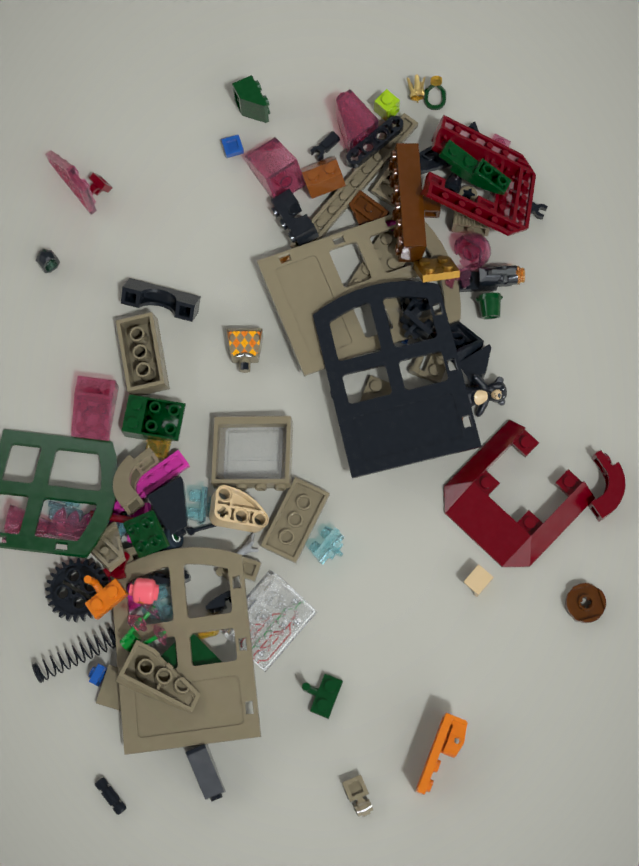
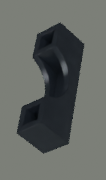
(140, 293)

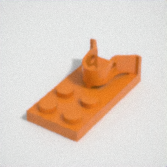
(449, 729)

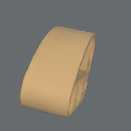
(239, 504)

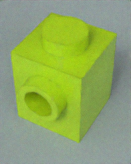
(386, 105)

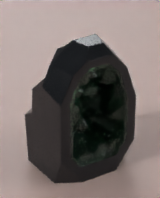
(47, 261)

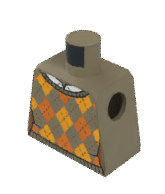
(245, 346)

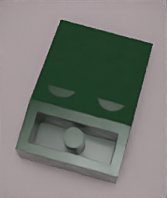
(153, 419)

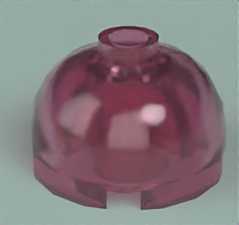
(473, 250)

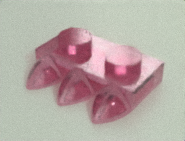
(68, 528)

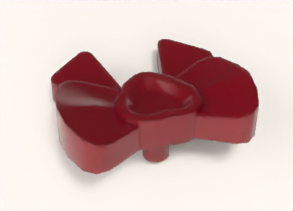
(119, 572)

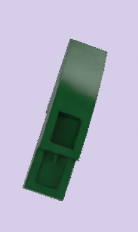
(475, 172)

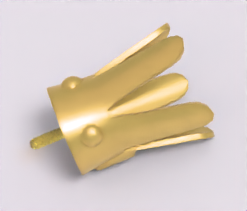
(416, 93)

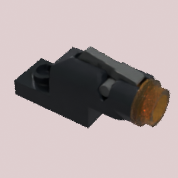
(493, 277)

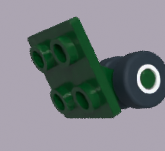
(149, 536)

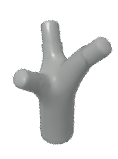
(247, 547)

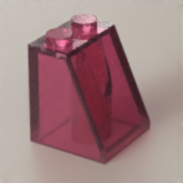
(354, 119)
(275, 168)

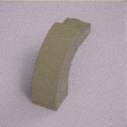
(127, 478)

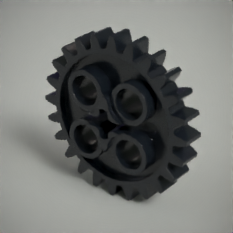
(67, 605)

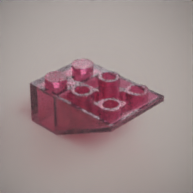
(94, 408)

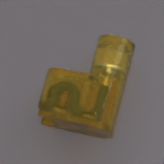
(160, 448)

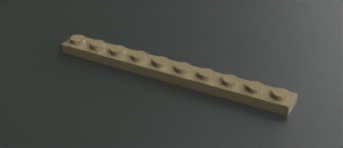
(358, 181)

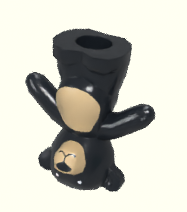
(484, 393)

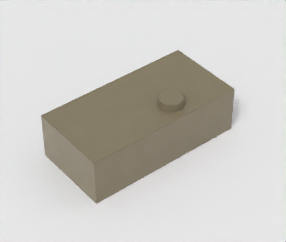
(142, 354)

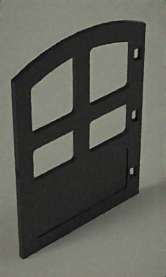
(406, 423)

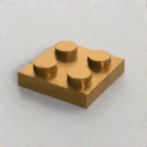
(436, 269)

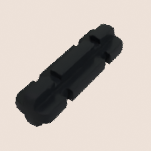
(110, 796)

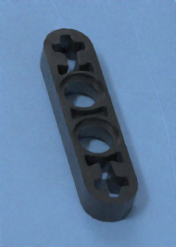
(374, 141)

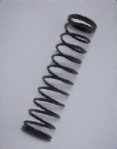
(39, 675)

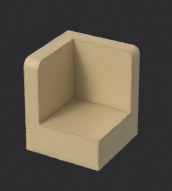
(478, 580)

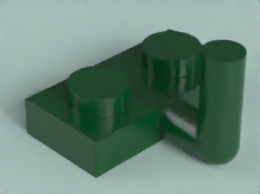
(325, 695)

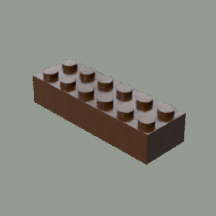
(407, 202)

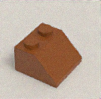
(323, 177)

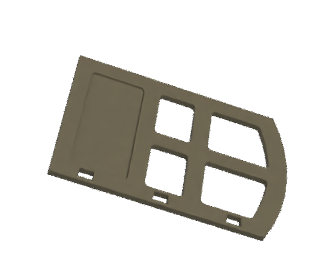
(312, 282)
(223, 686)

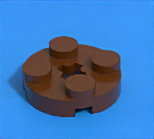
(594, 610)

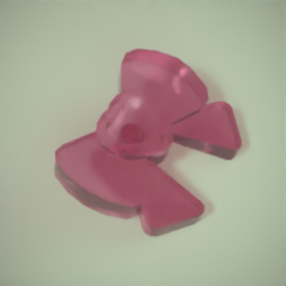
(465, 275)

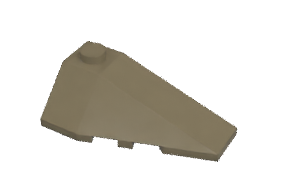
(154, 677)

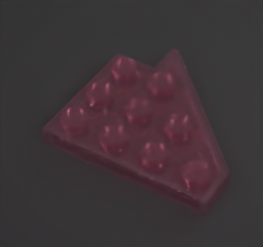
(74, 182)

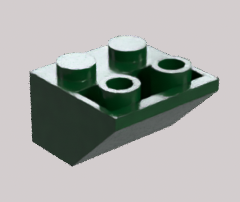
(250, 99)

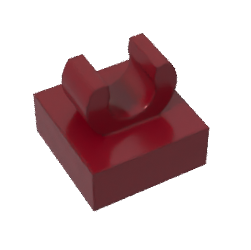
(99, 184)

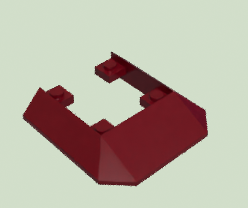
(503, 213)
(488, 524)

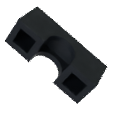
(300, 229)

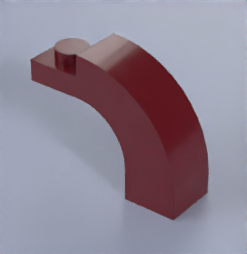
(614, 489)

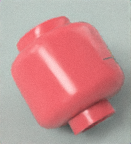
(144, 591)

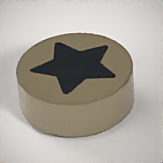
(468, 192)

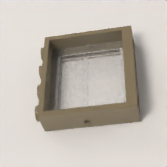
(252, 452)

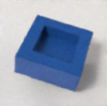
(232, 146)
(97, 674)

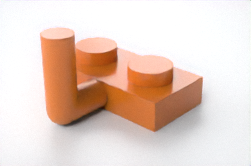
(106, 597)

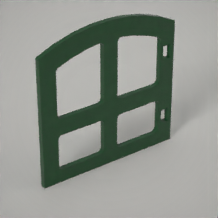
(39, 491)

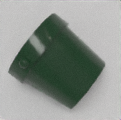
(489, 305)

